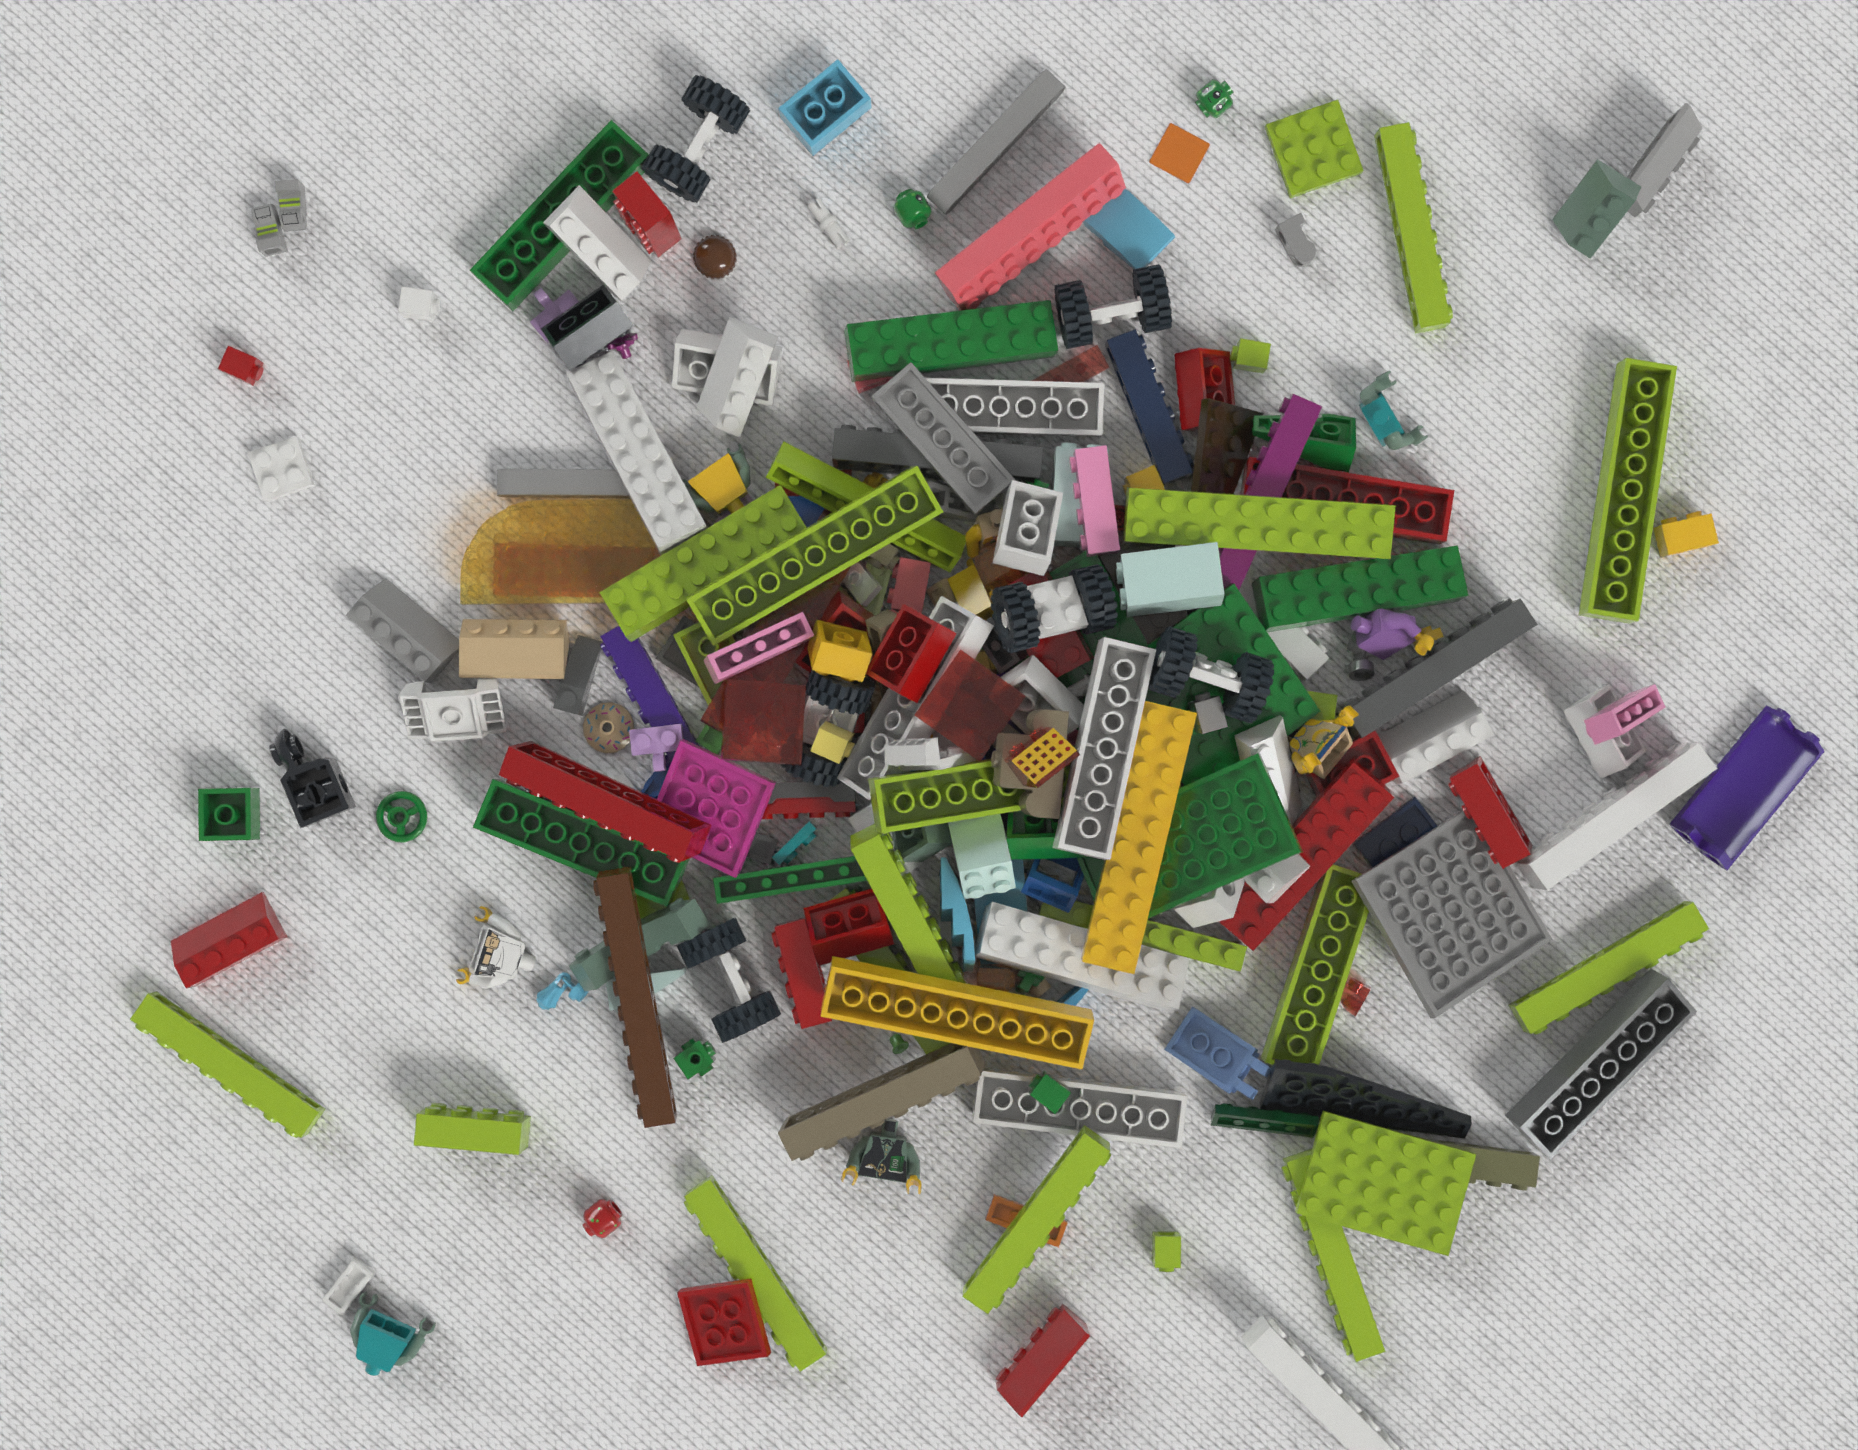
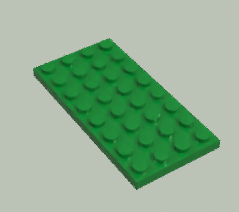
(1217, 835)

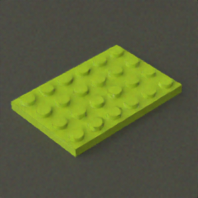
(1385, 1183)

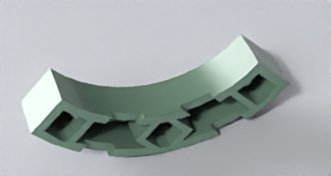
(674, 923)

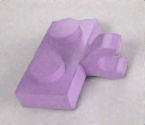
(552, 309)
(656, 742)

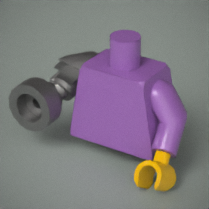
(1382, 636)

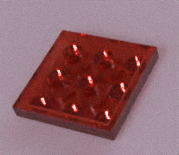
(969, 705)
(763, 722)

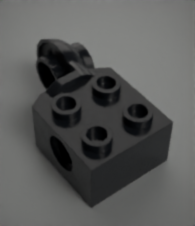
(313, 787)

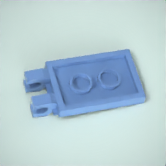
(1216, 1053)

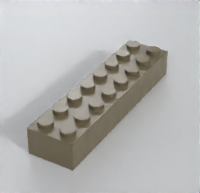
(880, 1099)

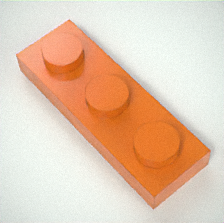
(1003, 1211)

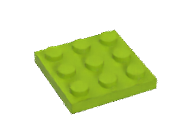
(1314, 148)

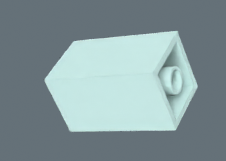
(1068, 530)
(1170, 579)
(982, 856)

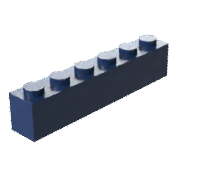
(1148, 406)

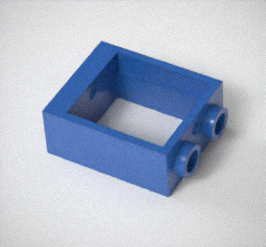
(1051, 890)

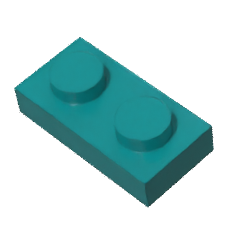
(787, 852)

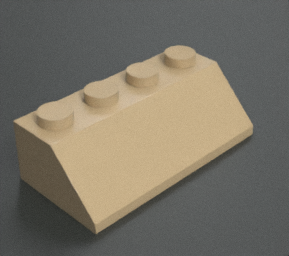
(513, 648)

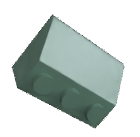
(1595, 208)

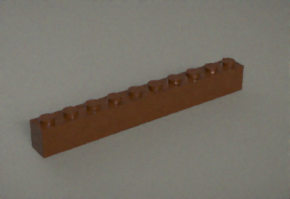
(636, 996)

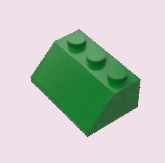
(1034, 837)

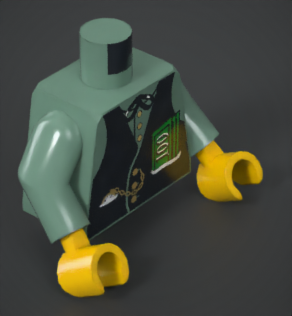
(885, 1157)

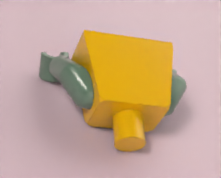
(721, 483)

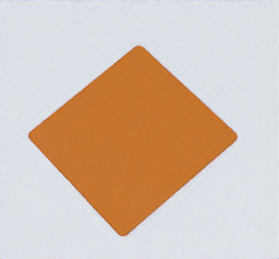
(1179, 153)

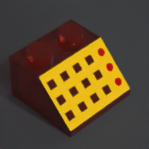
(1040, 757)

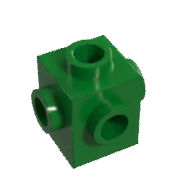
(689, 1064)

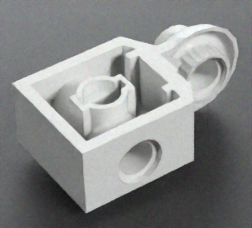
(1213, 906)

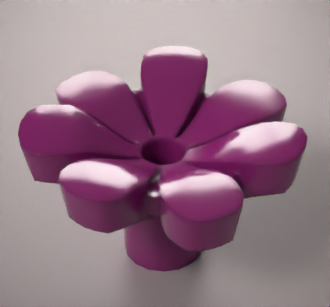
(622, 344)

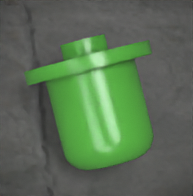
(898, 1044)

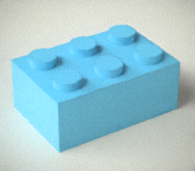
(825, 107)

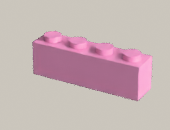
(1096, 501)
(758, 647)
(1624, 714)

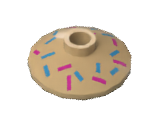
(619, 735)

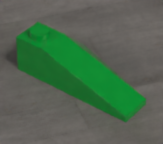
(1329, 443)

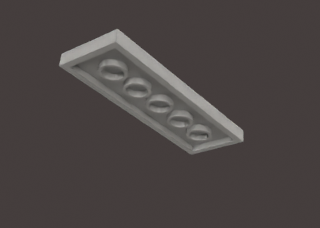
(942, 438)

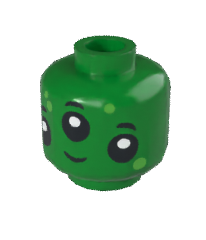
(1214, 98)
(912, 209)

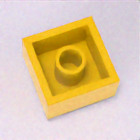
(839, 651)

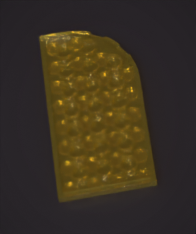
(554, 552)

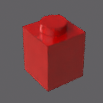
(241, 366)

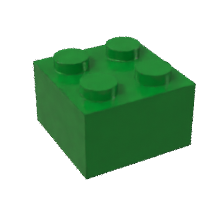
(229, 814)

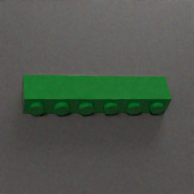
(788, 879)

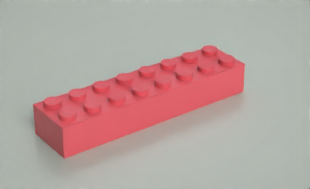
(1032, 229)

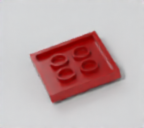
(724, 1322)

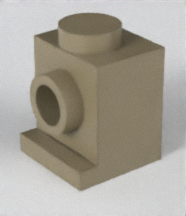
(884, 557)

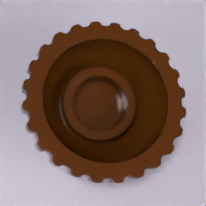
(715, 257)

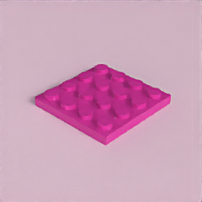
(720, 795)

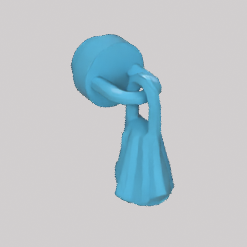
(550, 995)

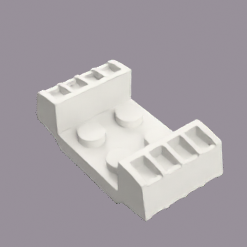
(452, 713)
(925, 754)

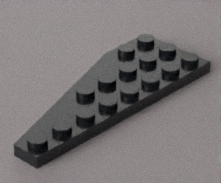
(1319, 1088)

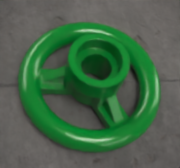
(400, 835)

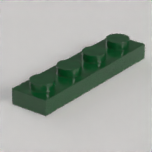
(1264, 1121)

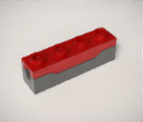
(804, 797)

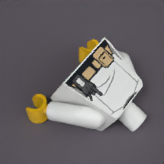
(497, 953)

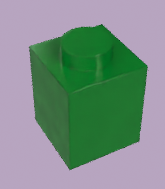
(1048, 1091)

